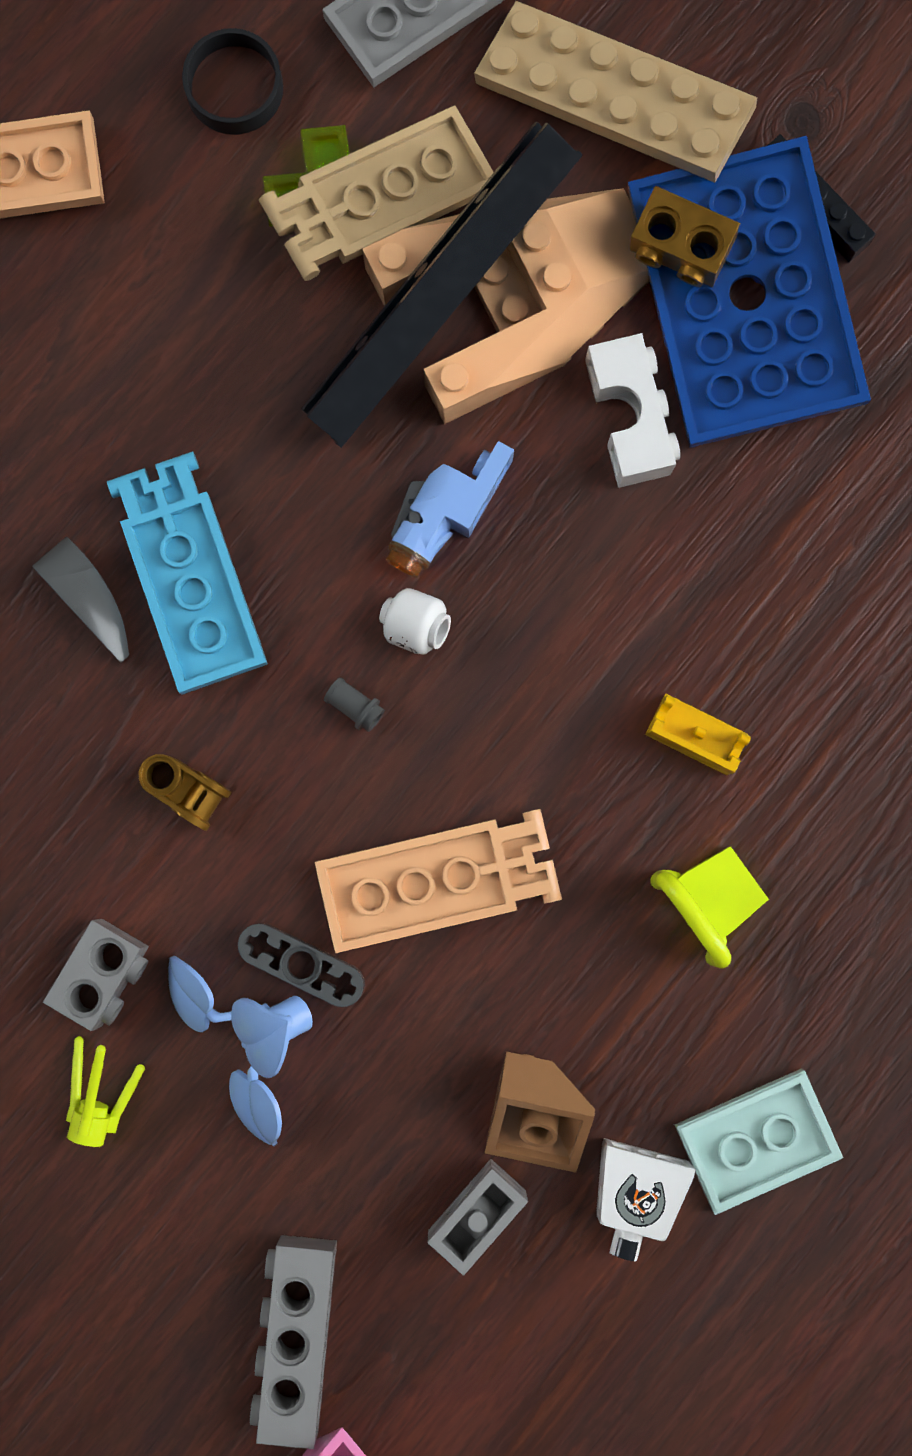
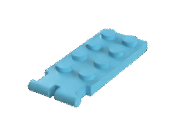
(187, 575)

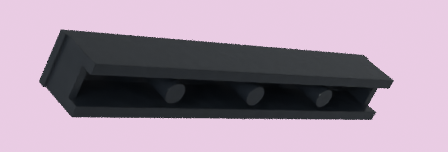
(441, 281)

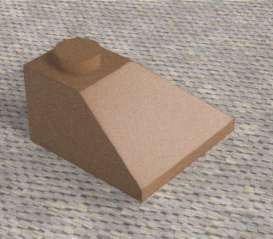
(538, 1115)

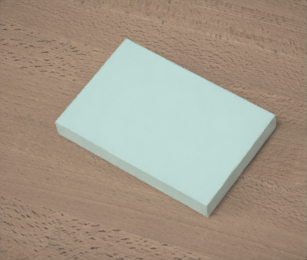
(758, 1141)

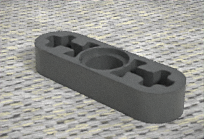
(265, 959)

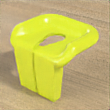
(713, 900)

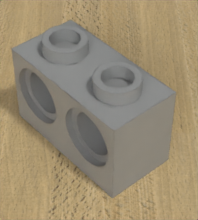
(88, 967)

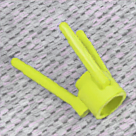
(89, 1117)

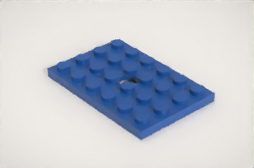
(799, 346)

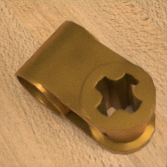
(185, 790)

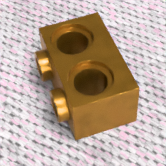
(690, 226)

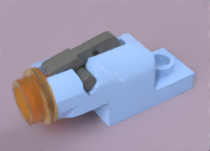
(441, 504)

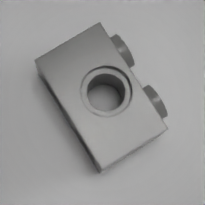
(477, 1217)

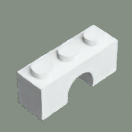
(625, 372)

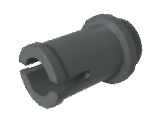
(354, 705)

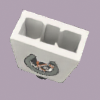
(639, 1194)

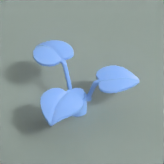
(262, 1033)

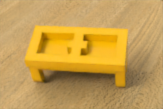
(698, 735)

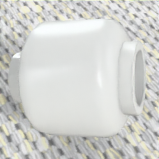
(415, 621)

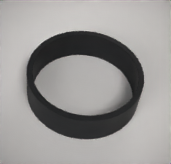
(229, 38)

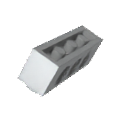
(296, 1418)

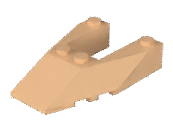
(542, 293)

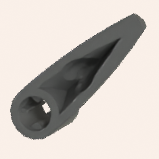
(85, 593)

